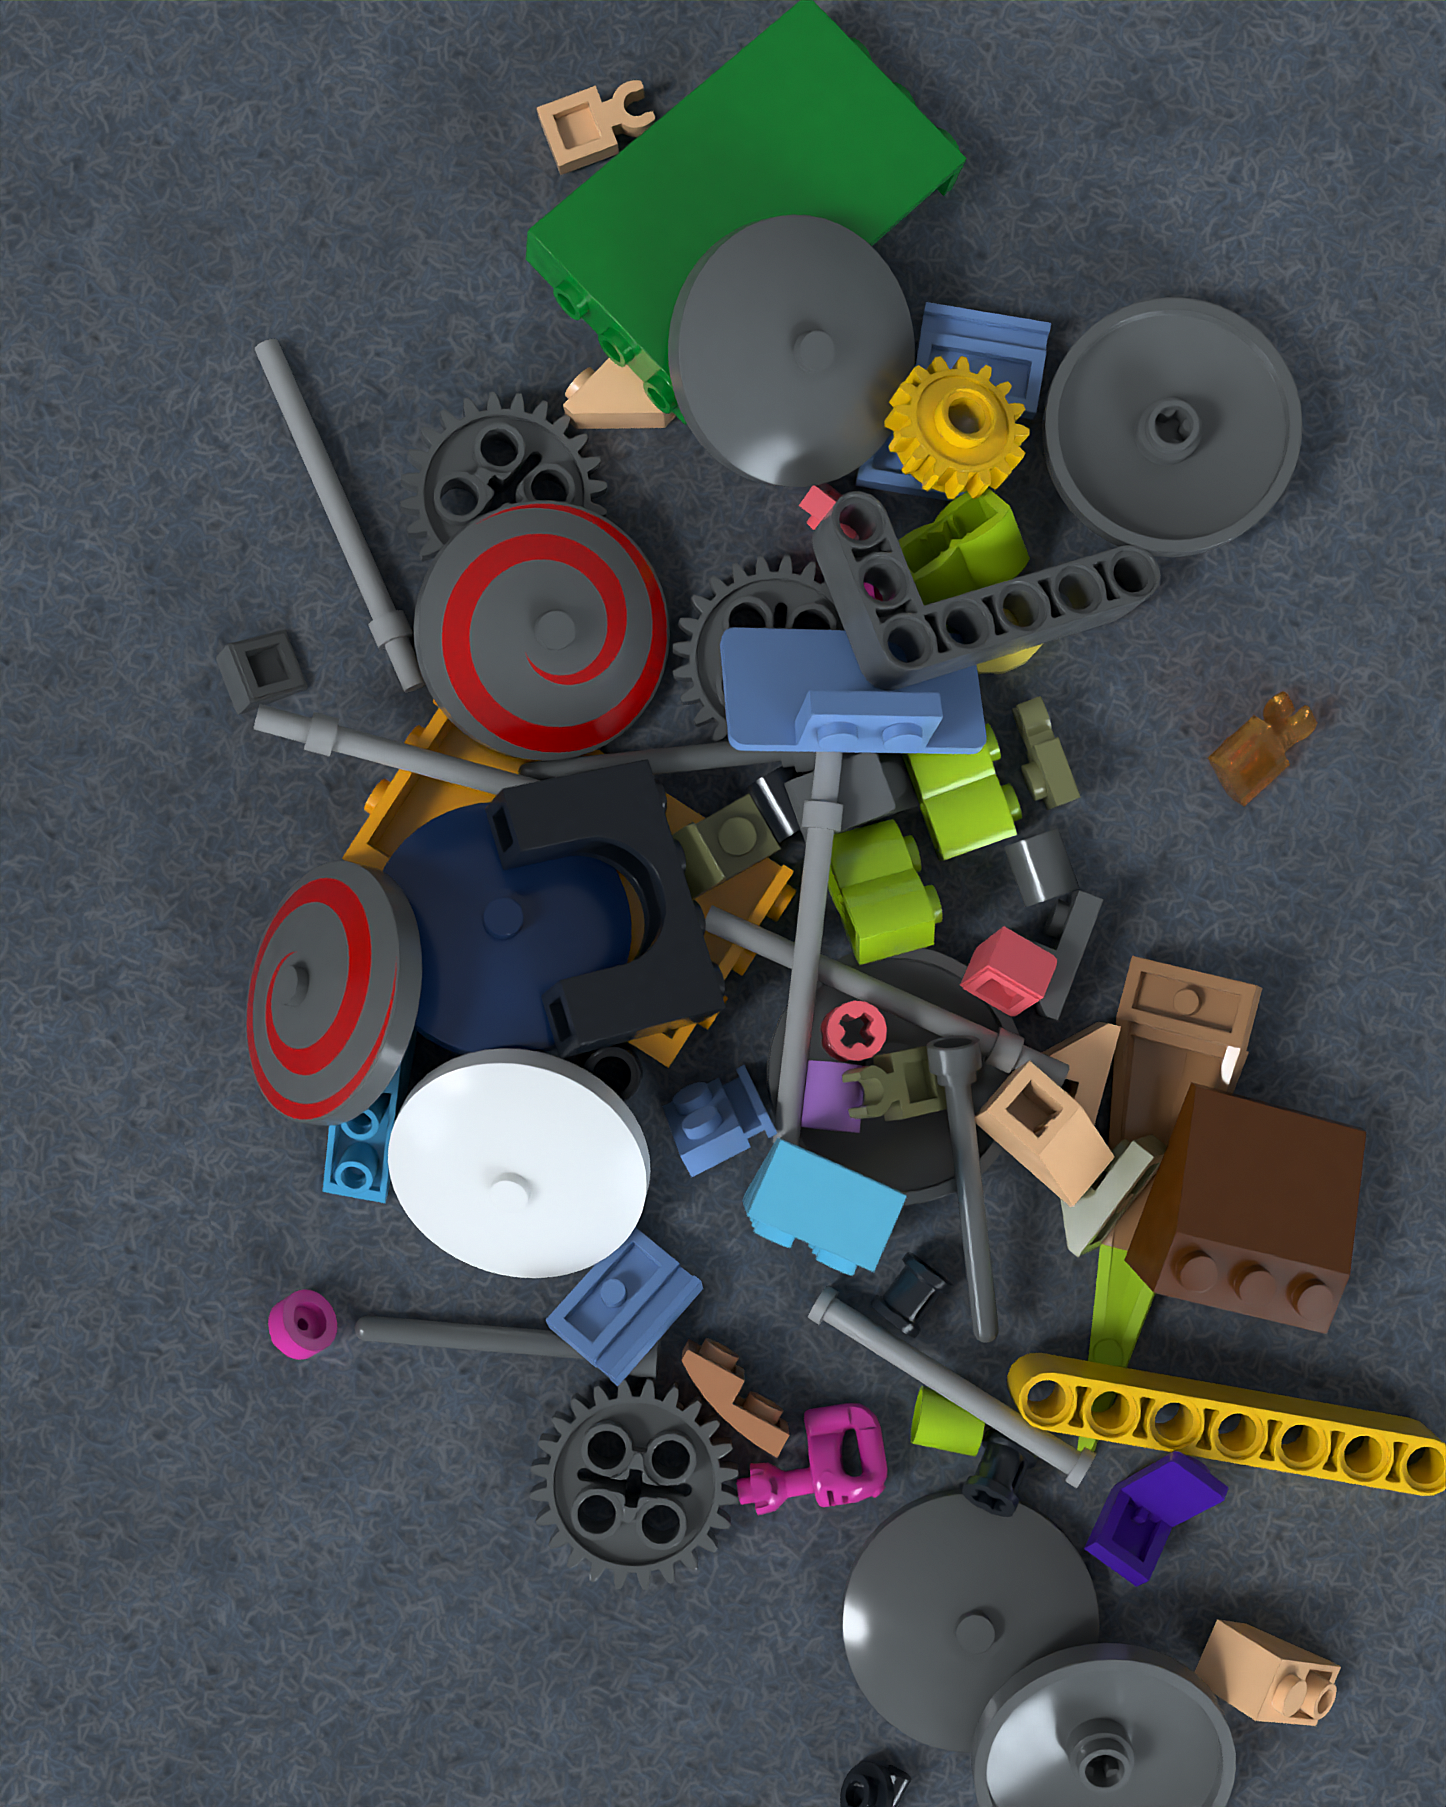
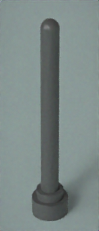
(671, 760)
(955, 1064)
(482, 1339)

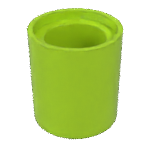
(944, 1424)

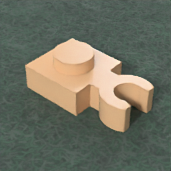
(585, 128)

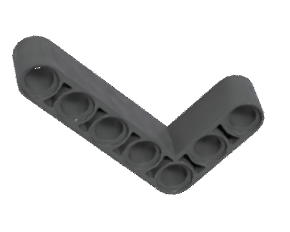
(975, 615)

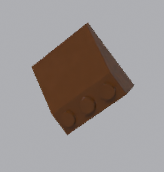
(1252, 1210)

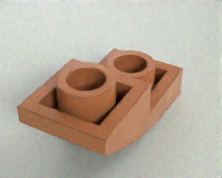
(720, 1380)

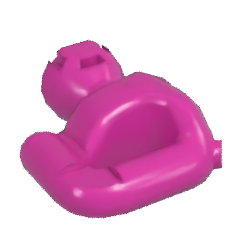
(826, 1476)

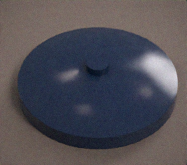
(502, 935)

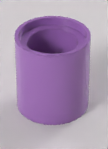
(829, 1098)

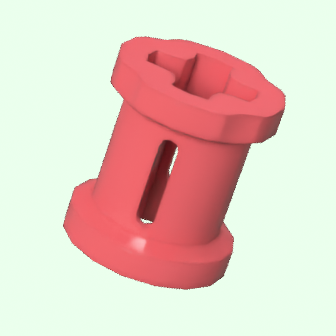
(873, 1031)

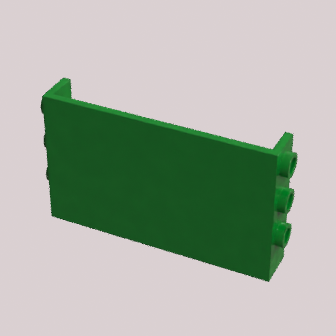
(774, 132)

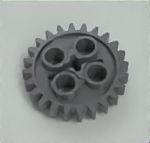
(457, 462)
(754, 593)
(626, 1539)

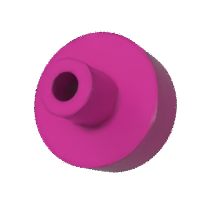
(302, 1324)

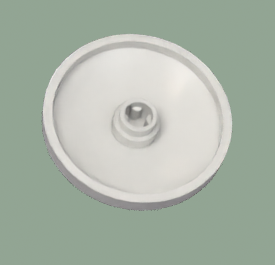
(519, 1163)

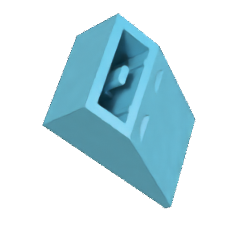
(823, 1204)

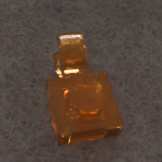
(1257, 749)

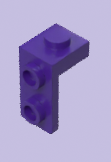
(1146, 1508)

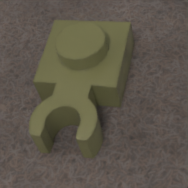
(1048, 770)
(897, 1086)

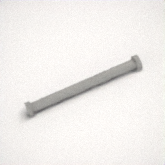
(951, 1386)

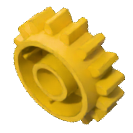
(955, 428)

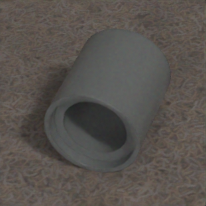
(1041, 867)

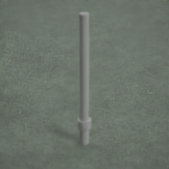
(389, 625)
(324, 735)
(822, 818)
(1001, 1048)

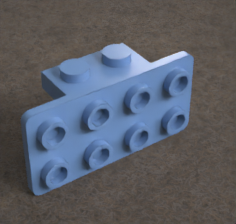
(810, 696)

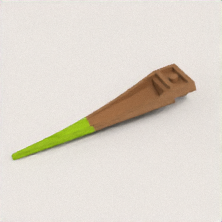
(1172, 1033)

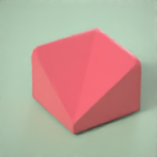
(1009, 972)

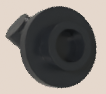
(873, 1786)

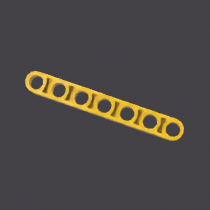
(1254, 1442)

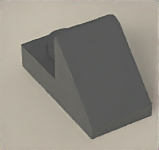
(869, 789)
(1070, 930)

